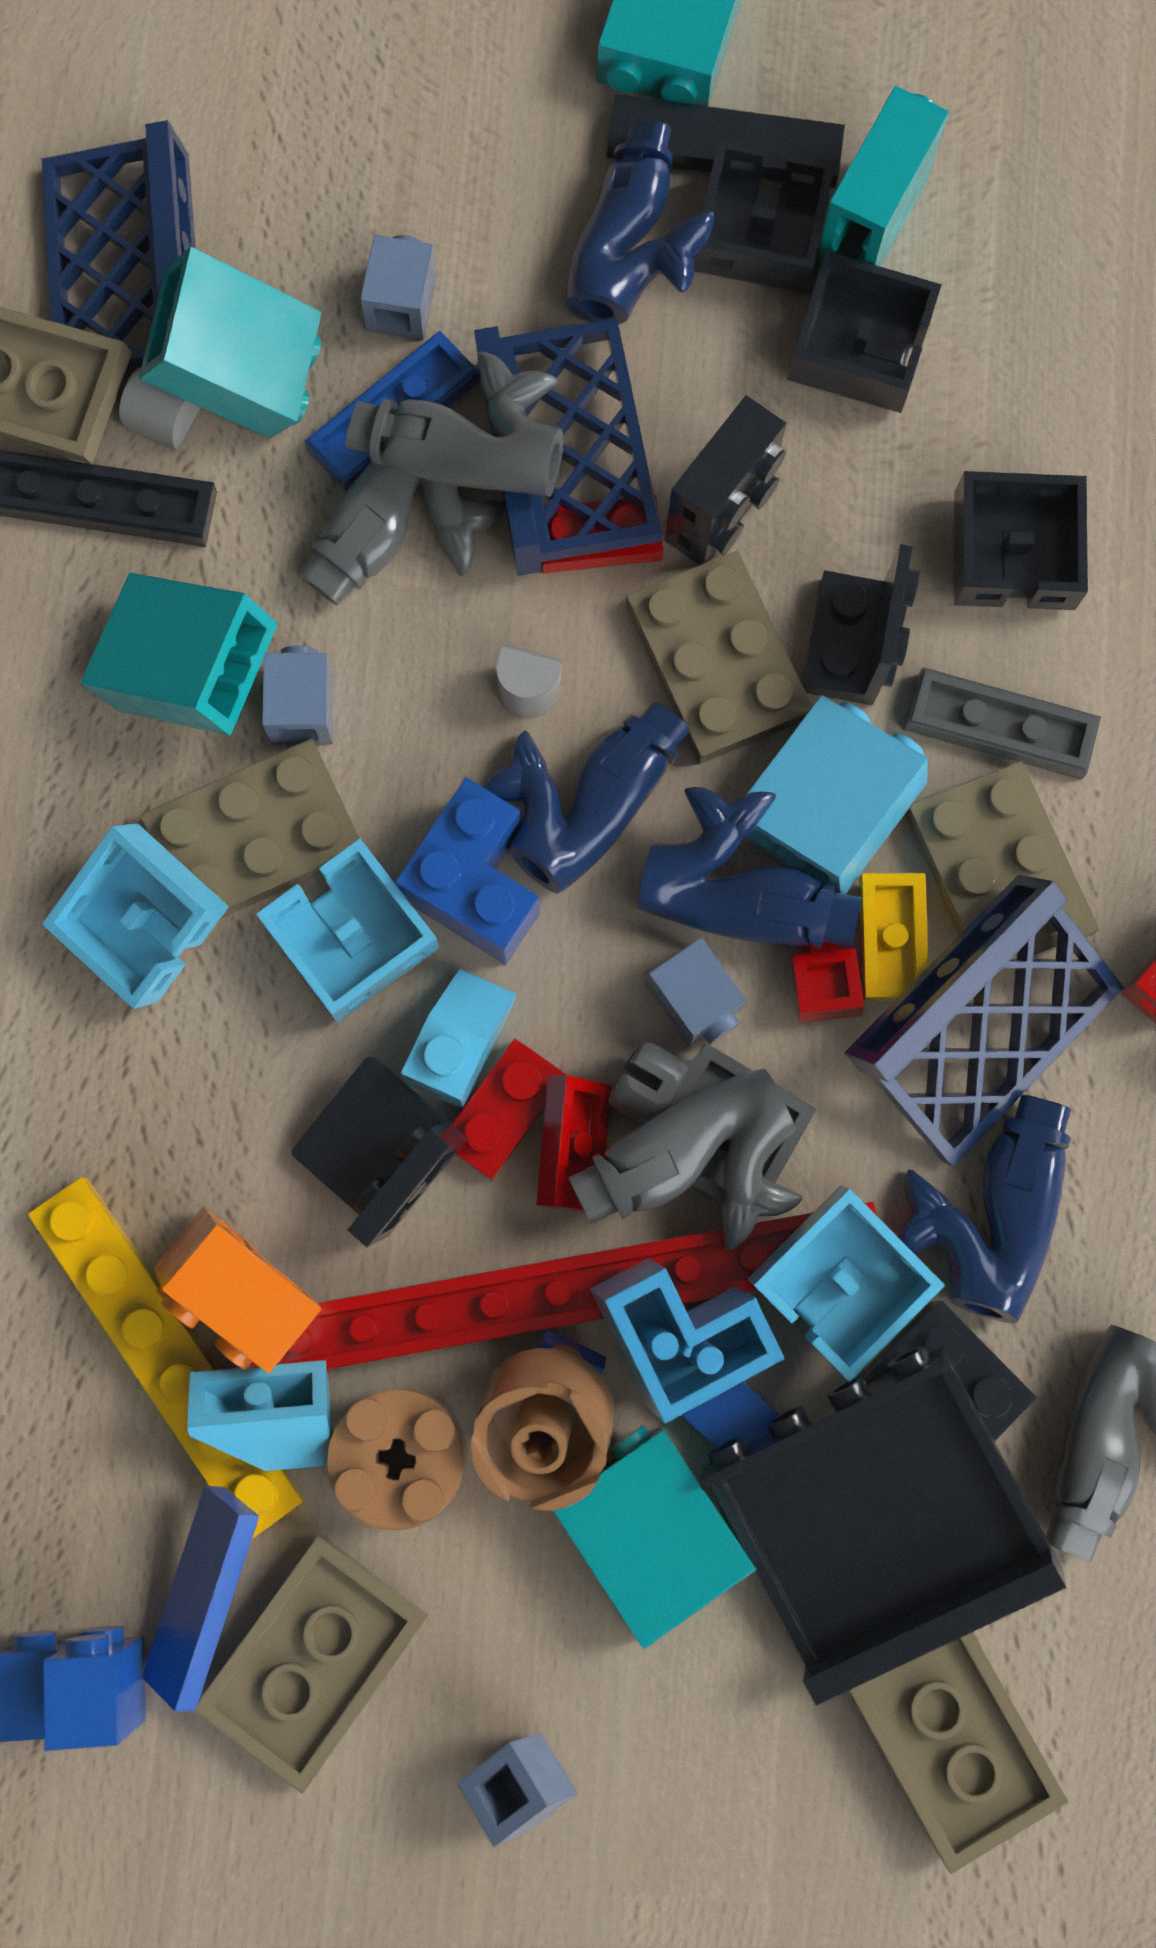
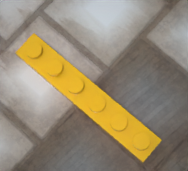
(149, 1337)

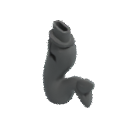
(451, 450)
(373, 523)
(675, 1146)
(1101, 1444)

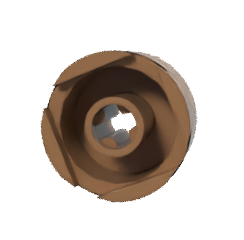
(543, 1428)
(365, 1481)

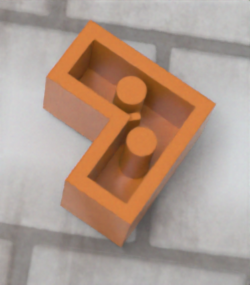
(234, 1291)

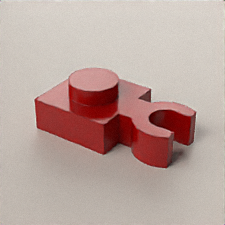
(827, 983)

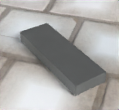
(1002, 723)

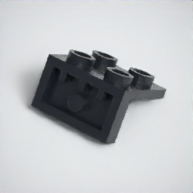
(860, 632)
(378, 1148)

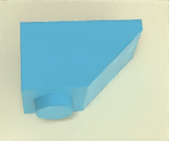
(458, 1038)
(264, 1417)

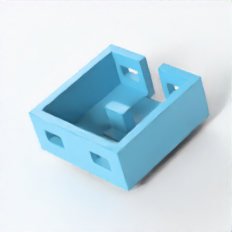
(134, 914)
(351, 936)
(846, 1281)

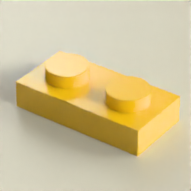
(892, 933)

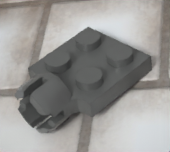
(678, 1079)

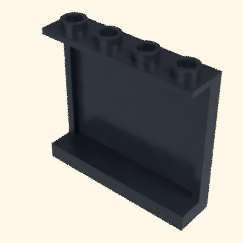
(883, 1522)

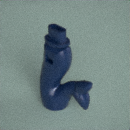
(604, 269)
(607, 795)
(750, 906)
(1021, 1203)

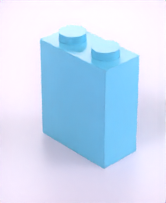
(837, 793)

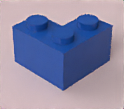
(457, 877)
(72, 1690)

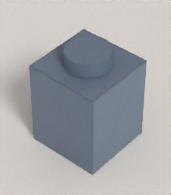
(398, 286)
(298, 696)
(697, 994)
(517, 1789)

